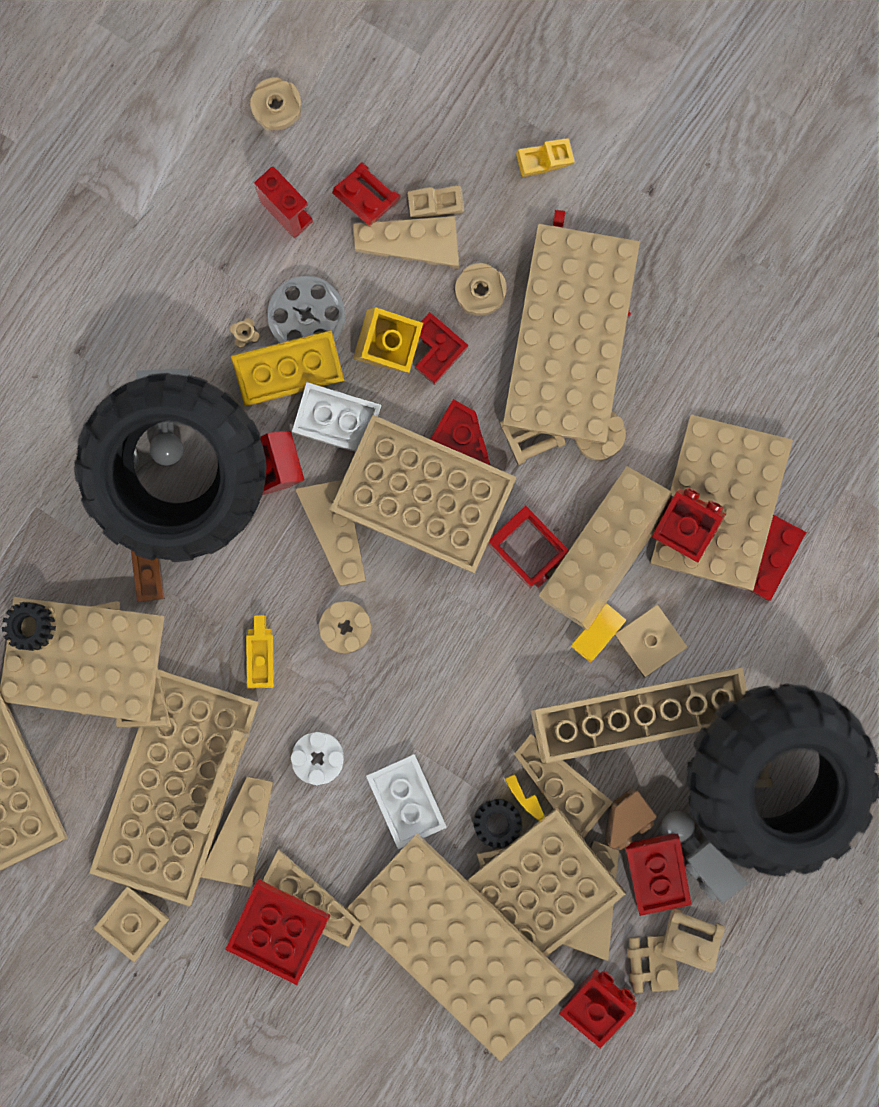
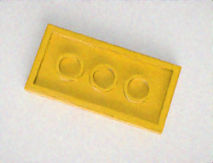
(287, 367)

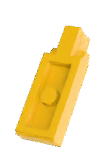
(260, 655)

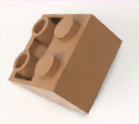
(627, 817)

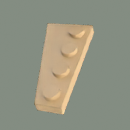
(334, 532)
(564, 788)
(293, 880)
(596, 935)

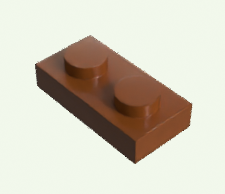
(147, 578)

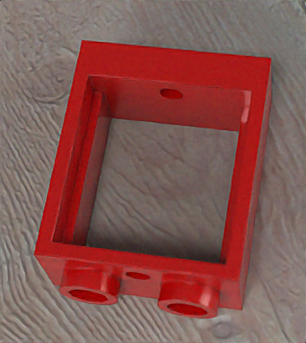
(509, 528)

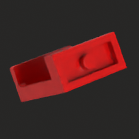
(283, 201)

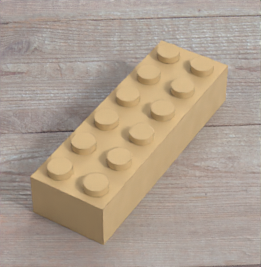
(606, 547)

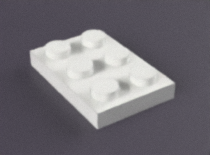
(333, 417)
(406, 801)

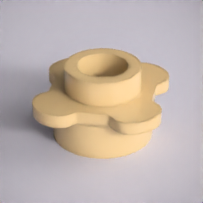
(246, 325)

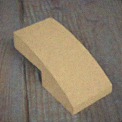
(436, 202)

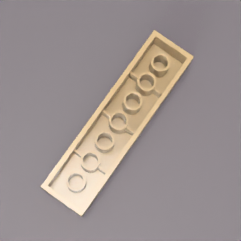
(634, 715)

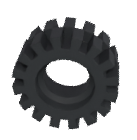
(15, 620)
(504, 838)

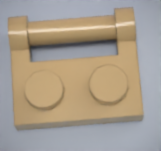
(516, 436)
(690, 948)

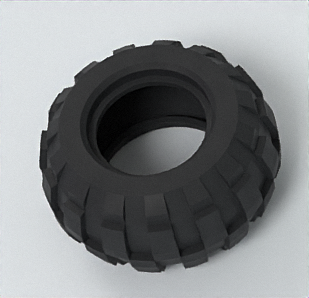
(134, 515)
(740, 747)

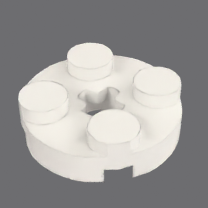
(332, 758)

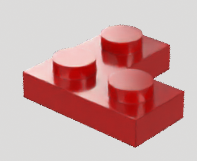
(444, 351)

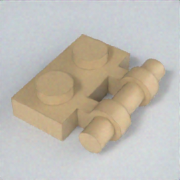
(661, 971)

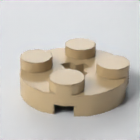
(274, 118)
(488, 277)
(615, 441)
(331, 633)

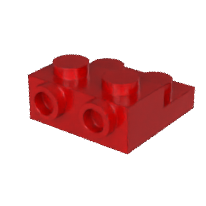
(689, 524)
(599, 1007)

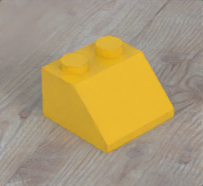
(388, 340)

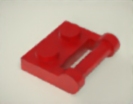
(361, 199)

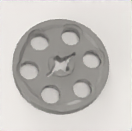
(303, 303)

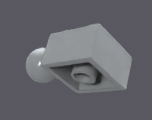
(166, 446)
(703, 860)

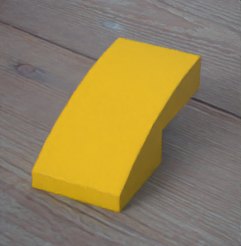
(545, 158)
(604, 627)
(530, 802)

